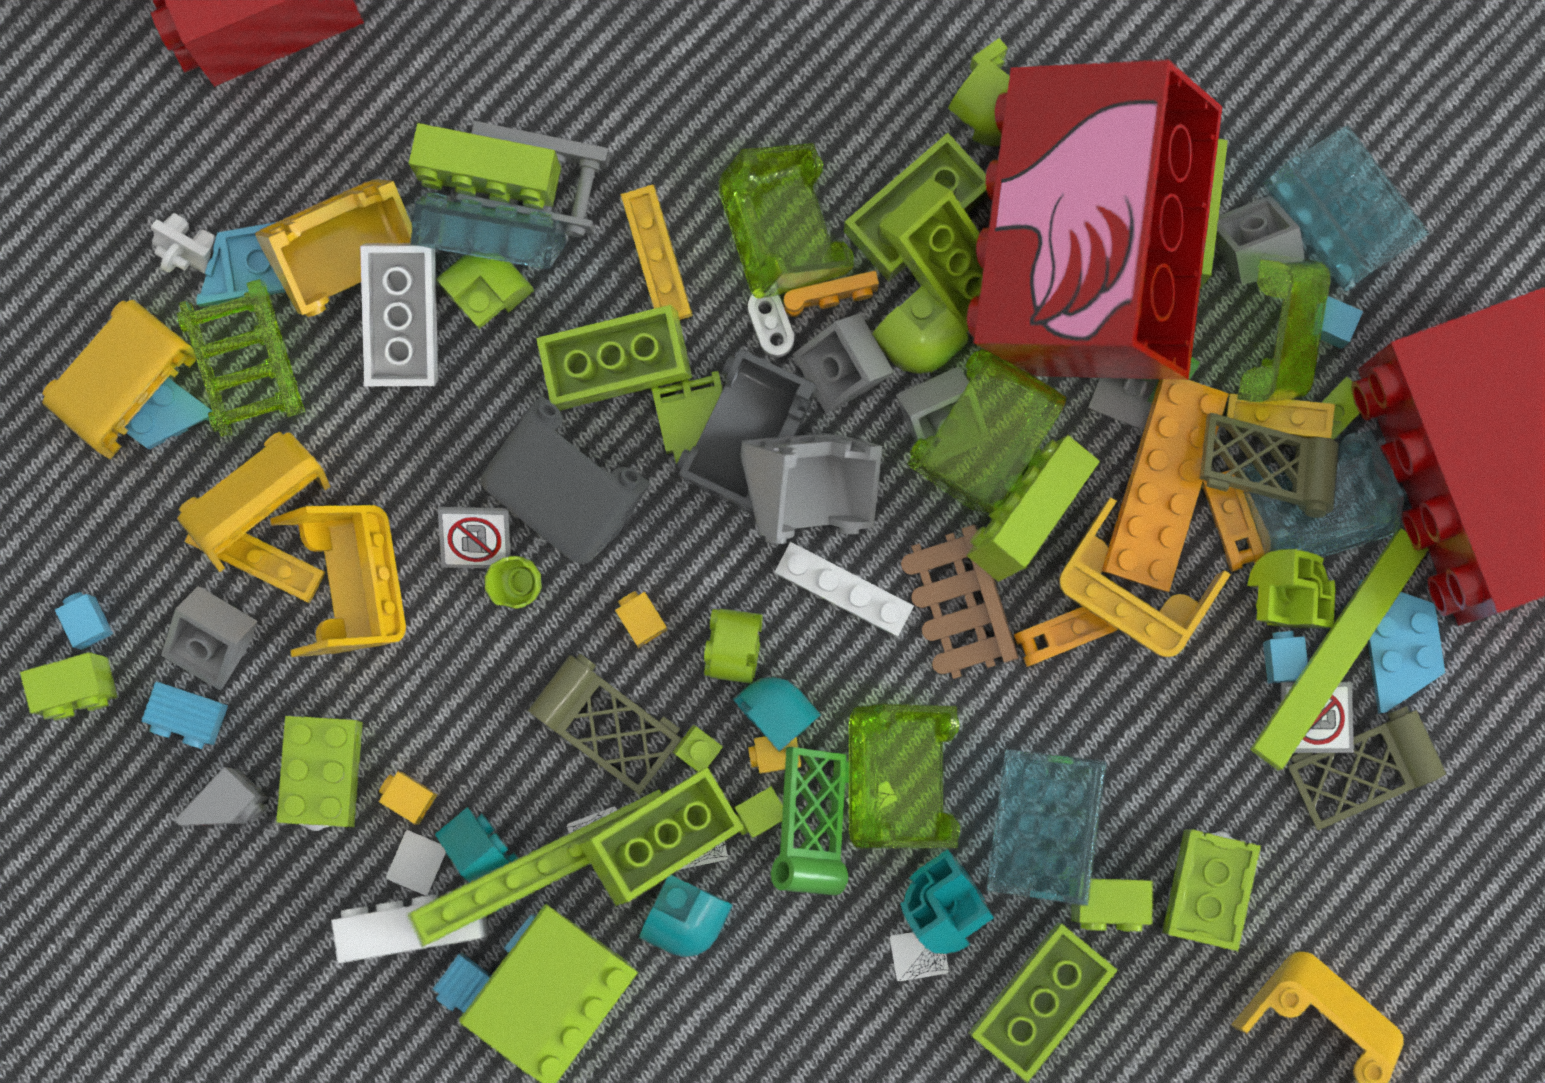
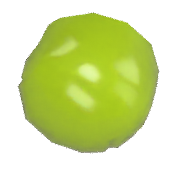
(513, 582)

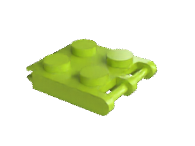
(685, 414)

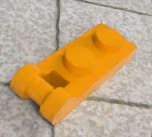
(830, 292)
(1234, 524)
(1062, 634)

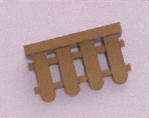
(964, 620)

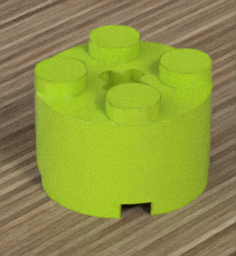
(733, 645)

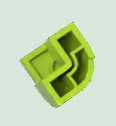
(977, 100)
(484, 287)
(920, 334)
(1293, 590)

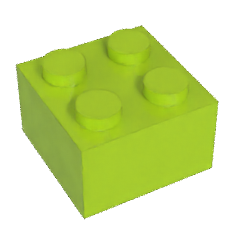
(69, 685)
(1116, 902)

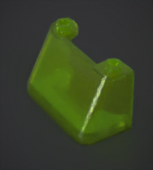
(779, 220)
(1304, 293)
(988, 433)
(900, 776)

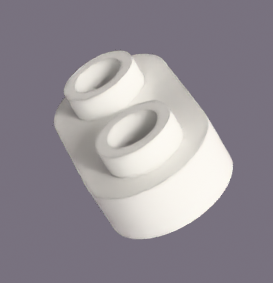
(770, 325)

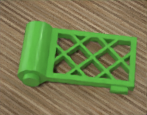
(814, 869)

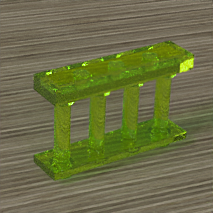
(265, 333)

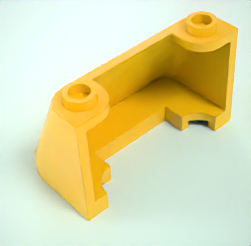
(319, 247)
(116, 376)

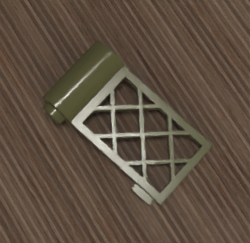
(1311, 478)
(568, 694)
(1409, 749)

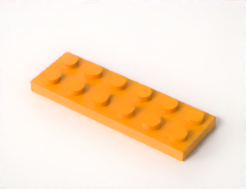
(1163, 484)

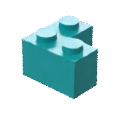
(472, 846)

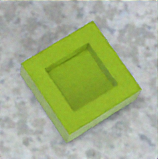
(994, 52)
(697, 749)

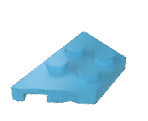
(233, 264)
(166, 414)
(1405, 651)

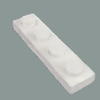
(844, 589)

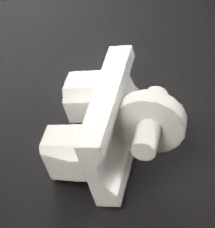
(178, 248)

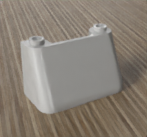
(811, 483)

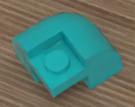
(777, 709)
(944, 905)
(684, 919)

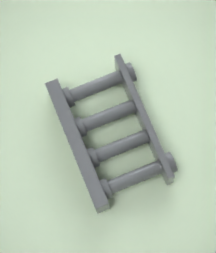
(588, 156)

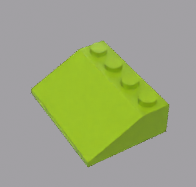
(548, 996)

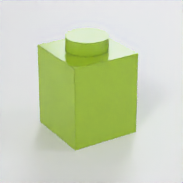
(760, 812)

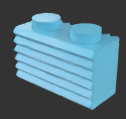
(184, 714)
(461, 983)

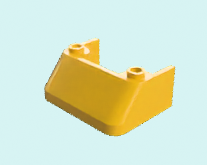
(249, 494)
(359, 575)
(1160, 631)
(1307, 980)

